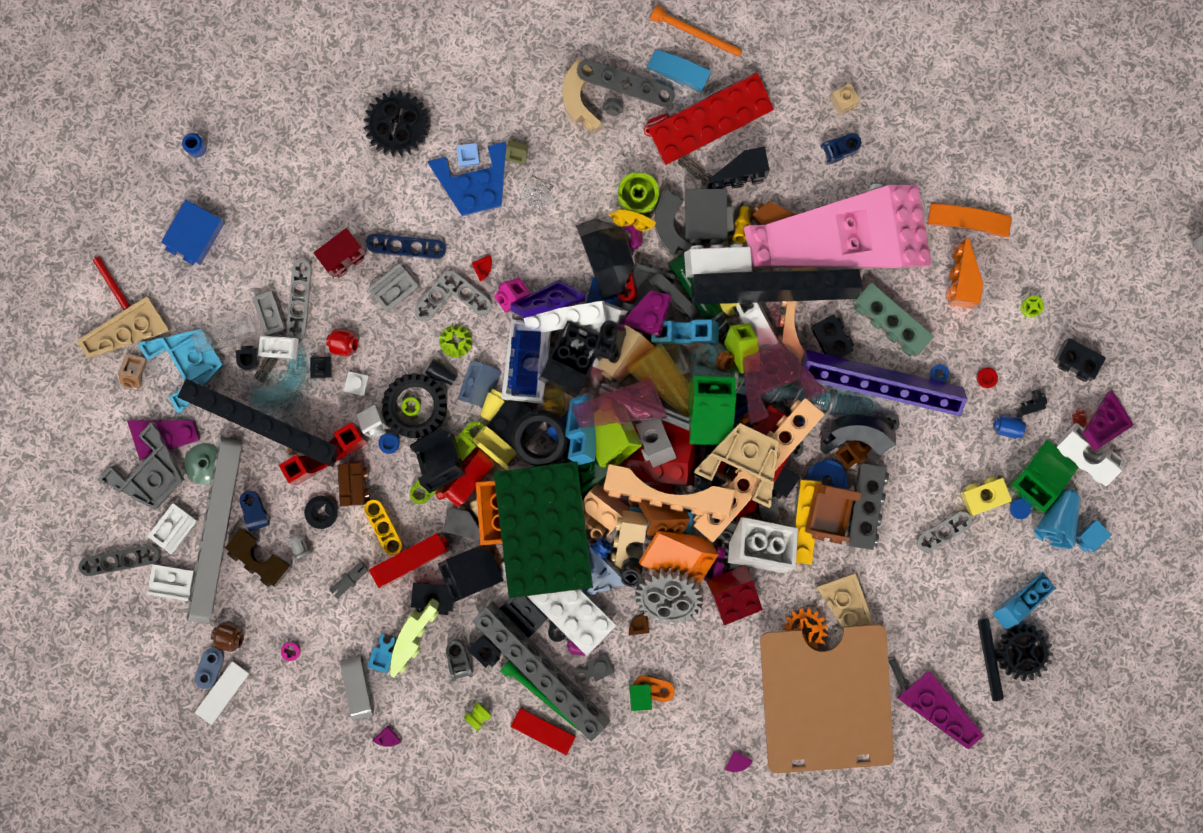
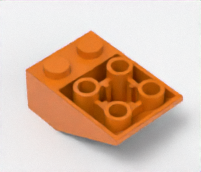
(966, 278)

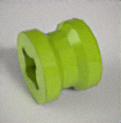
(1035, 303)

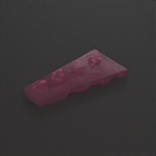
(627, 404)

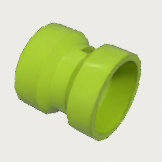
(477, 716)

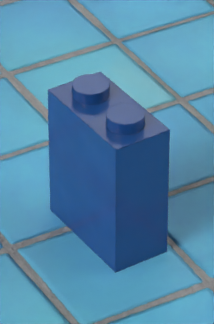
(192, 233)

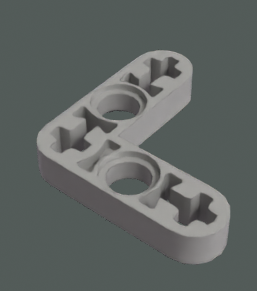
(447, 290)

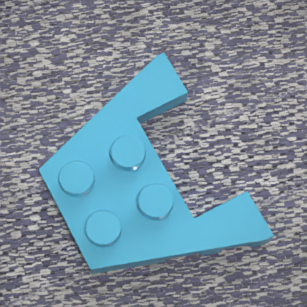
(193, 366)

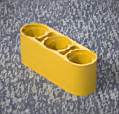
(376, 520)

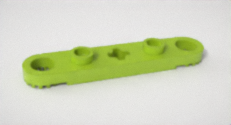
(465, 447)

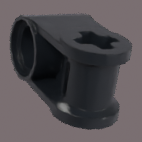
(610, 342)

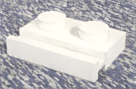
(172, 528)
(170, 582)

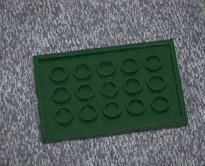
(543, 529)

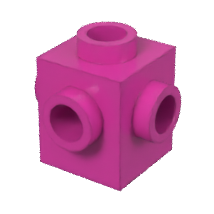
(510, 292)

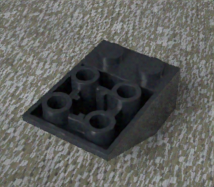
(746, 167)
(570, 359)

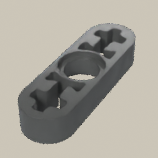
(678, 300)

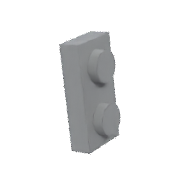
(268, 313)

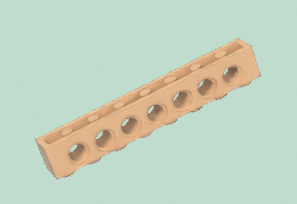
(811, 416)

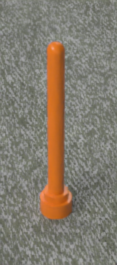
(660, 15)

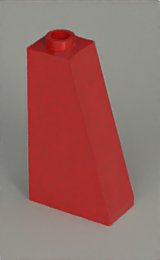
(409, 560)

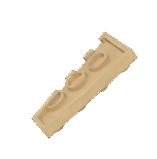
(846, 601)

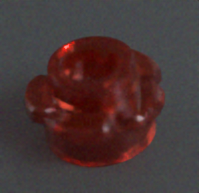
(1079, 418)

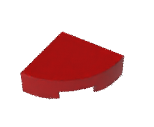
(483, 267)

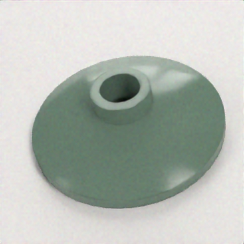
(192, 463)

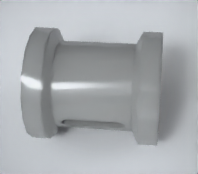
(299, 547)

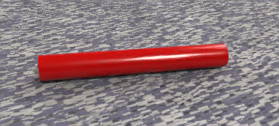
(111, 283)

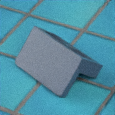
(478, 382)

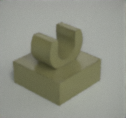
(517, 152)

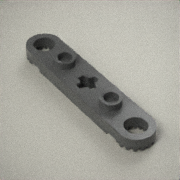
(611, 79)

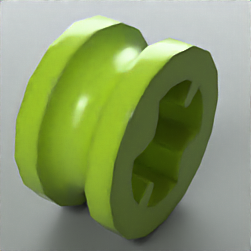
(417, 406)

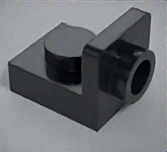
(1029, 407)

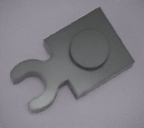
(598, 669)

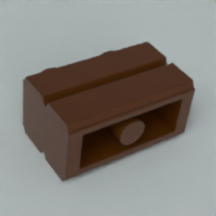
(353, 484)

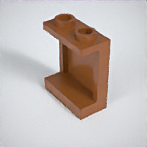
(830, 512)
(663, 517)

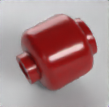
(342, 342)

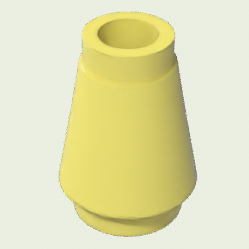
(491, 405)

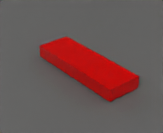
(543, 731)

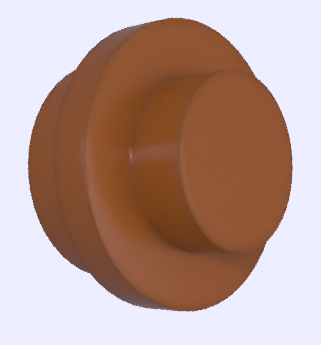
(724, 360)

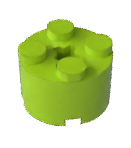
(638, 183)

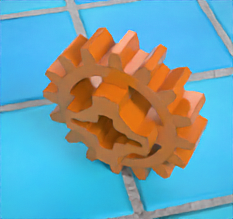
(813, 628)

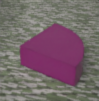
(387, 738)
(738, 762)

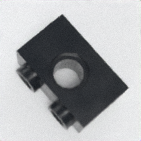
(420, 597)

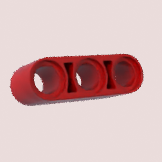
(476, 467)

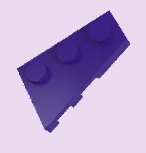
(546, 299)

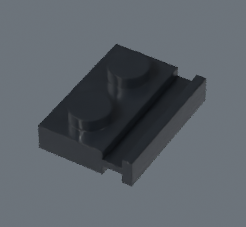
(524, 614)

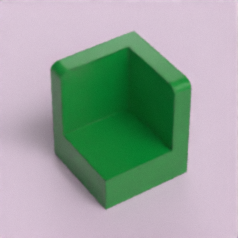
(640, 697)

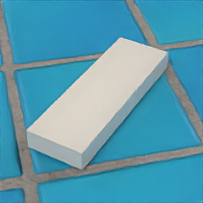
(222, 692)

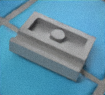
(393, 288)

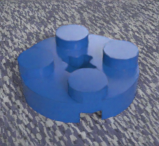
(830, 468)

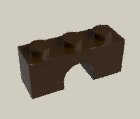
(242, 548)

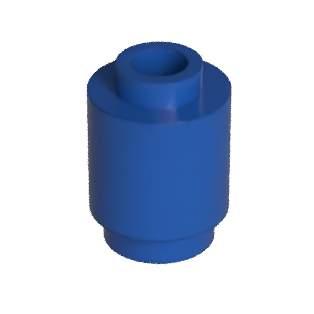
(192, 139)
(1009, 426)

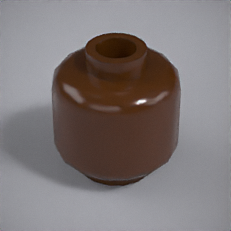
(227, 636)

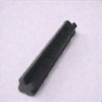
(990, 660)

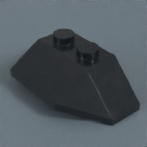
(607, 255)

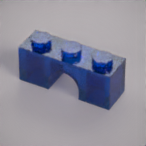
(525, 346)

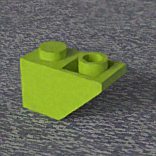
(741, 343)

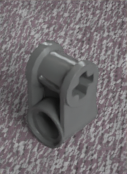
(458, 662)

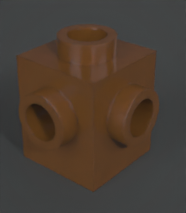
(853, 452)

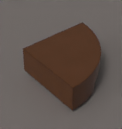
(639, 625)

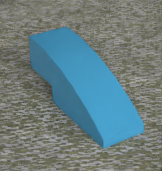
(679, 70)
(582, 440)

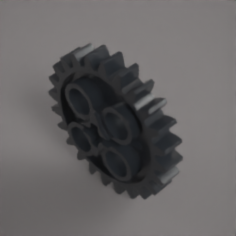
(379, 118)

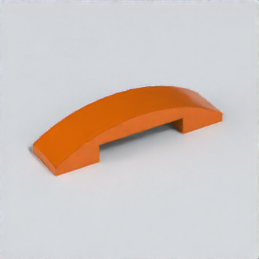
(970, 219)

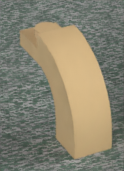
(572, 98)

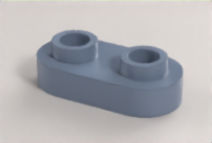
(209, 668)

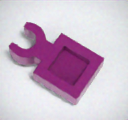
(717, 567)

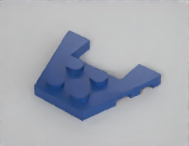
(477, 189)

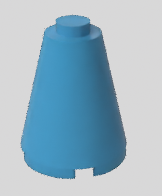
(1061, 521)

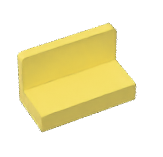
(494, 447)

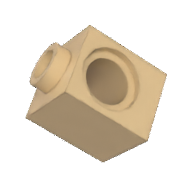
(844, 99)

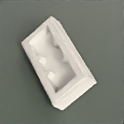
(278, 347)

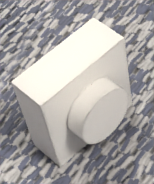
(356, 383)

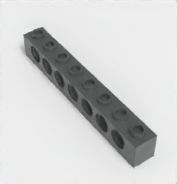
(541, 671)

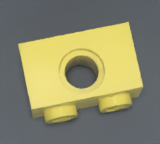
(998, 495)

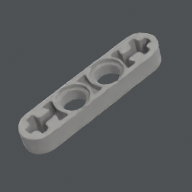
(295, 299)

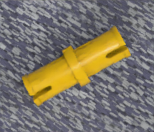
(742, 221)

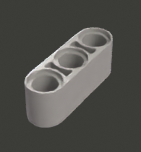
(355, 687)

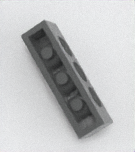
(865, 474)

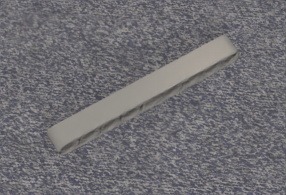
(214, 530)

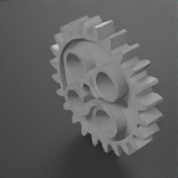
(669, 596)

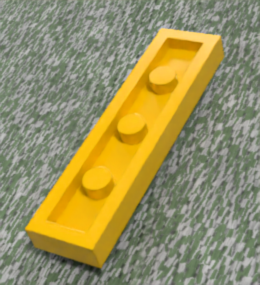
(805, 542)

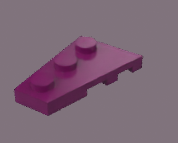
(1107, 422)
(174, 432)

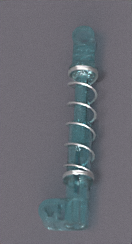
(831, 401)

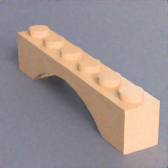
(789, 336)
(713, 500)

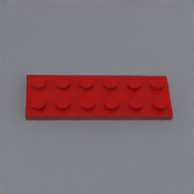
(710, 118)

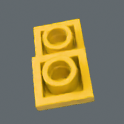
(626, 218)

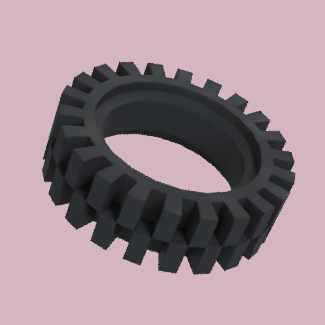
(403, 383)

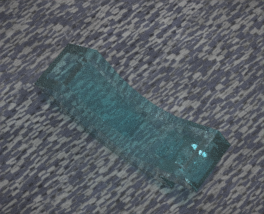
(284, 391)

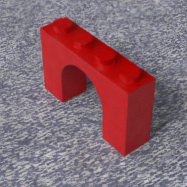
(301, 468)

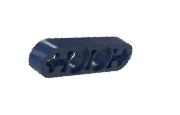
(406, 246)

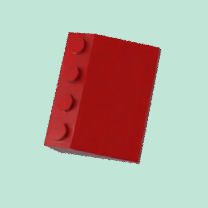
(672, 472)

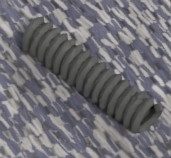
(899, 677)

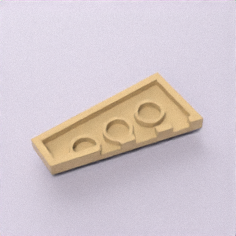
(127, 328)

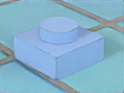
(468, 155)

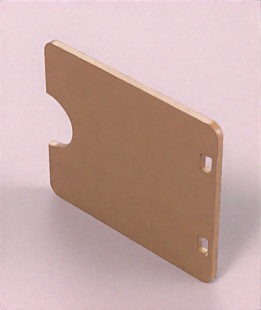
(827, 701)

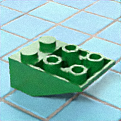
(711, 409)
(1043, 477)

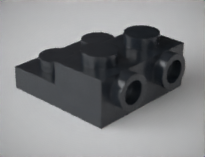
(506, 419)

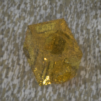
(554, 401)

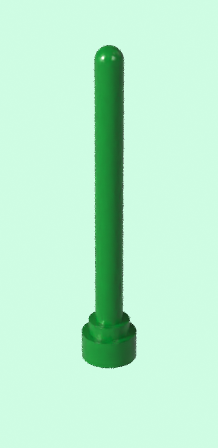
(512, 671)

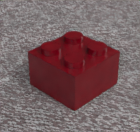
(340, 254)
(734, 595)

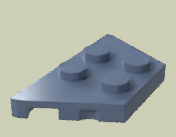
(604, 574)

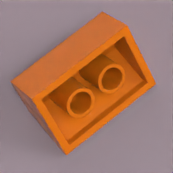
(488, 513)

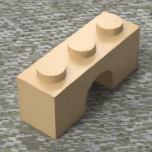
(632, 529)

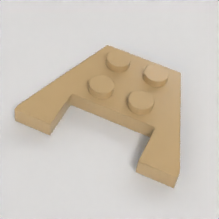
(748, 452)

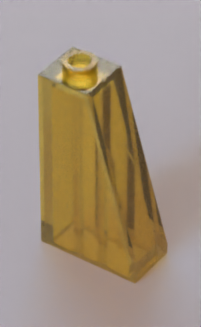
(665, 375)

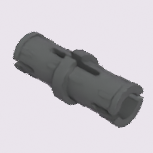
(349, 580)

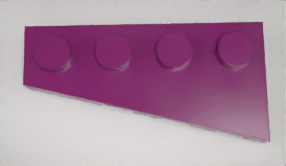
(934, 704)

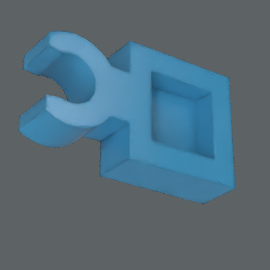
(382, 657)

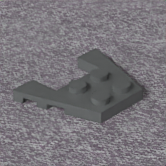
(155, 476)

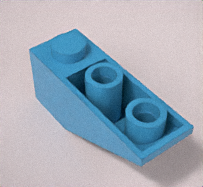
(1023, 601)

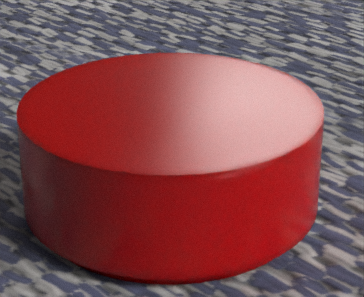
(987, 378)

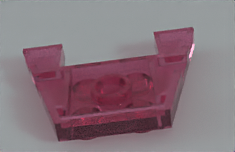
(772, 370)

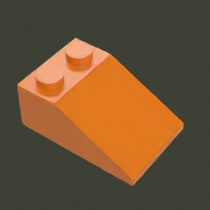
(680, 552)

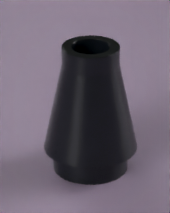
(439, 371)

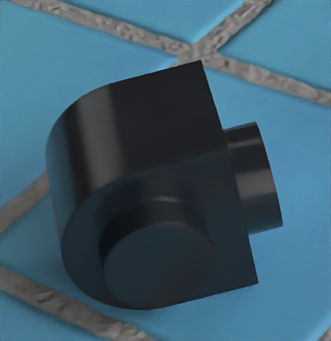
(247, 358)

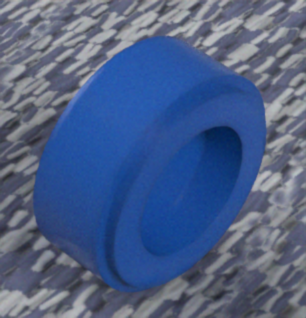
(389, 443)
(1020, 509)

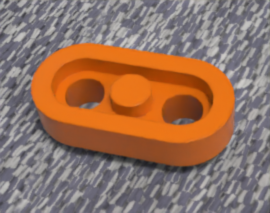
(656, 685)

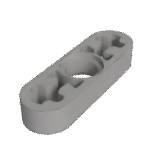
(933, 544)

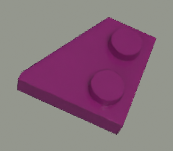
(649, 313)

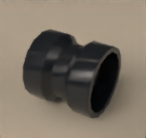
(631, 572)

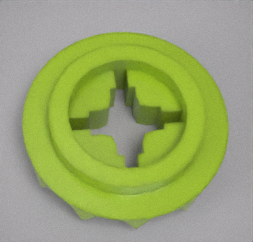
(450, 349)

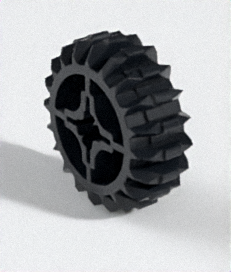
(1038, 663)

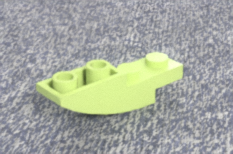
(409, 637)

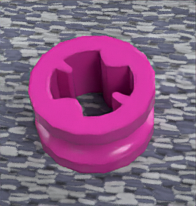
(295, 647)

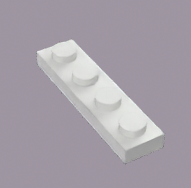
(556, 319)

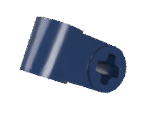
(839, 148)
(255, 514)

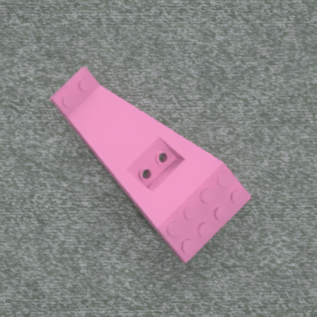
(859, 232)

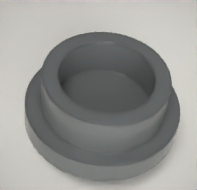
(613, 106)

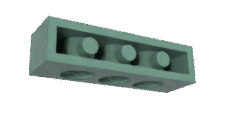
(920, 335)

